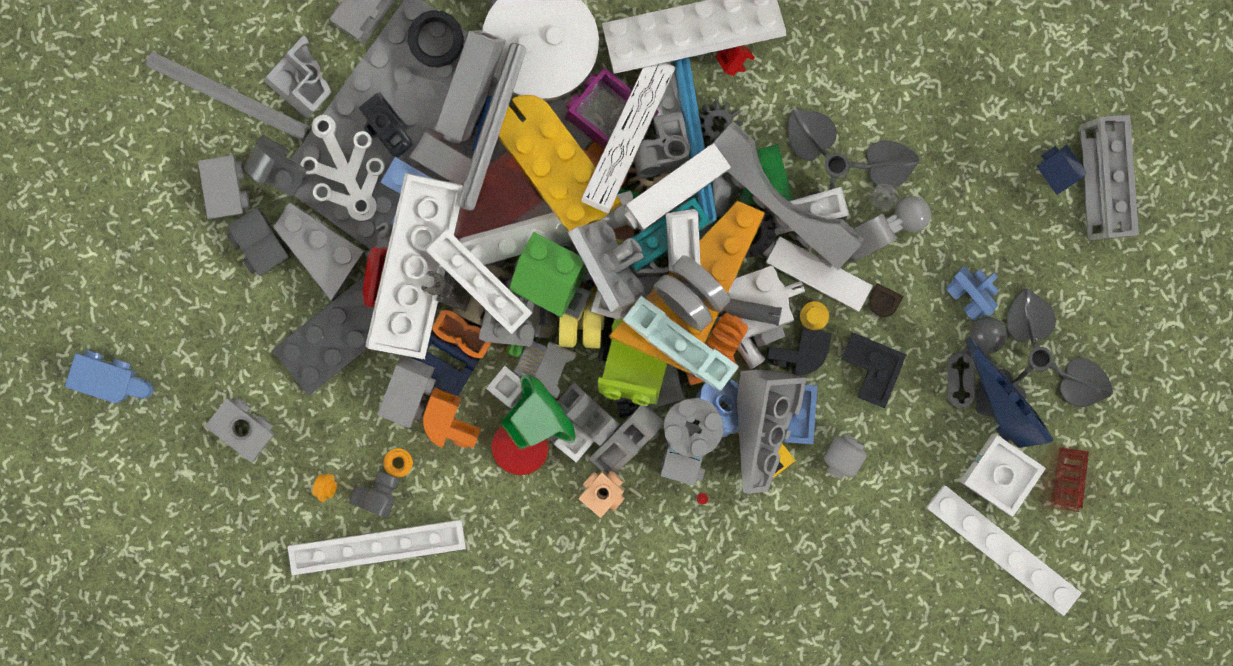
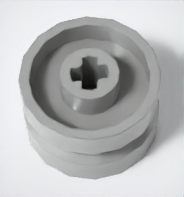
(692, 293)

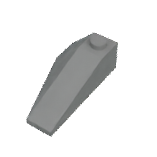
(764, 413)

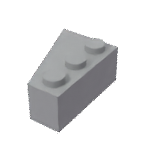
(360, 17)

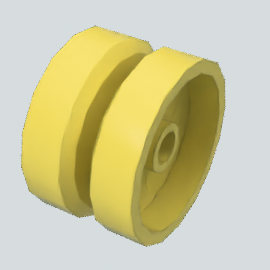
(590, 323)

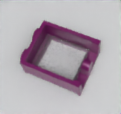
(599, 106)

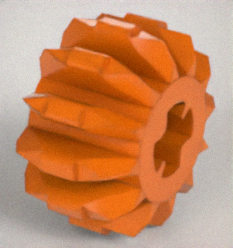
(727, 335)

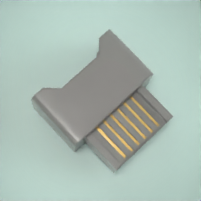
(545, 364)

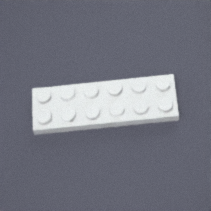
(690, 31)
(402, 310)

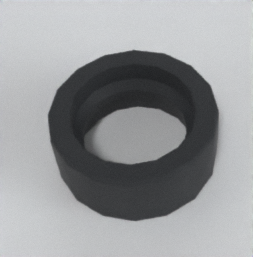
(435, 16)

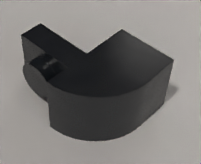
(810, 353)

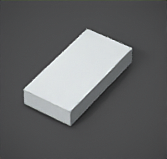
(682, 236)

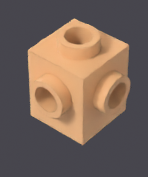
(601, 503)

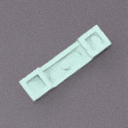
(679, 344)

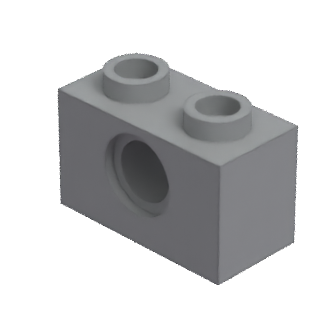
(224, 423)

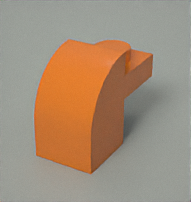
(441, 424)

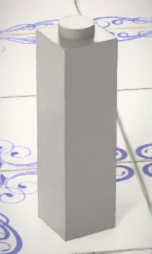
(470, 86)

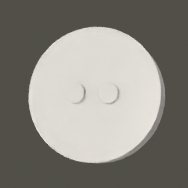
(558, 42)

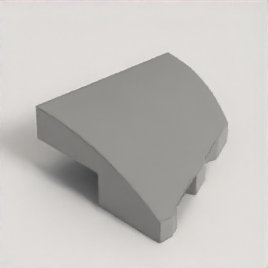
(299, 79)

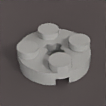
(697, 444)

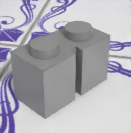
(222, 187)
(406, 391)

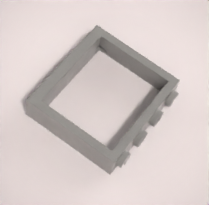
(1109, 178)

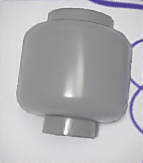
(845, 456)

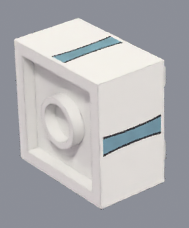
(1002, 474)

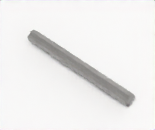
(226, 95)
(492, 126)

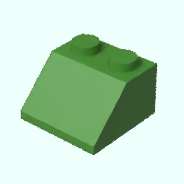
(548, 274)

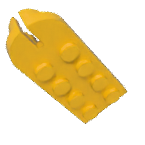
(551, 160)

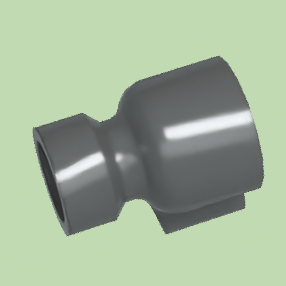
(376, 499)

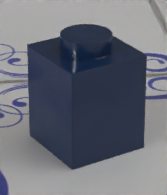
(1061, 168)

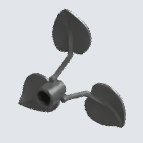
(815, 132)
(1032, 319)

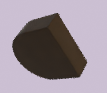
(884, 301)

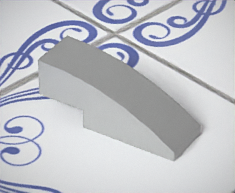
(627, 440)

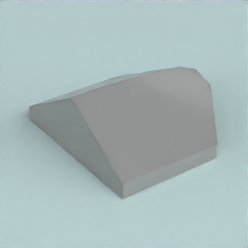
(724, 193)

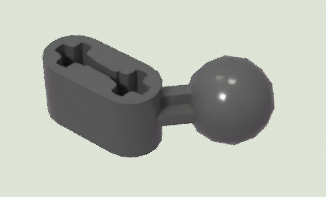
(991, 337)

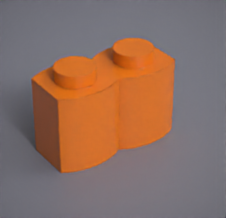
(459, 330)

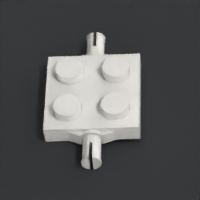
(765, 289)

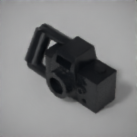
(386, 124)

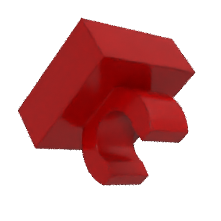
(732, 59)

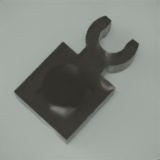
(448, 291)

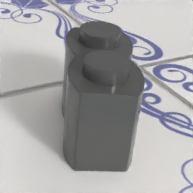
(258, 241)

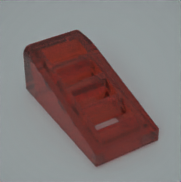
(1069, 505)

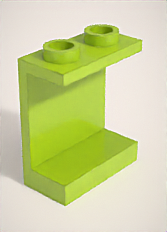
(631, 374)

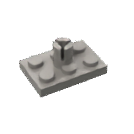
(609, 263)

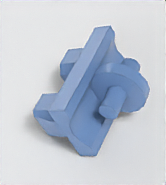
(982, 302)

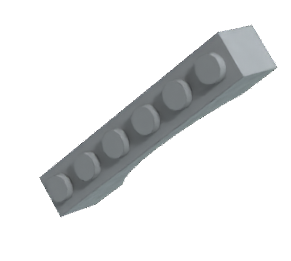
(829, 237)

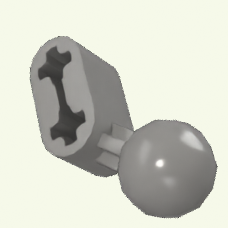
(910, 215)

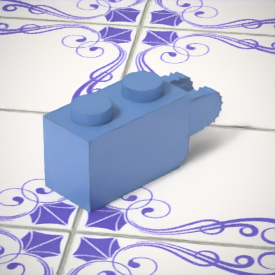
(106, 379)

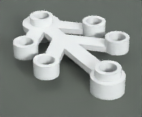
(345, 172)

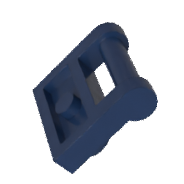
(447, 376)

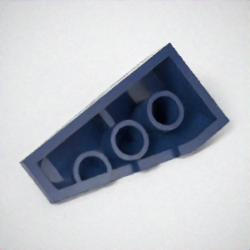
(1010, 409)

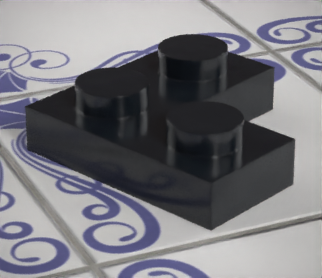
(882, 366)

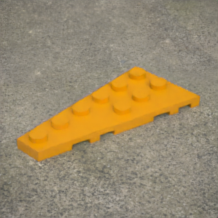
(721, 256)

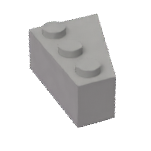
(320, 249)

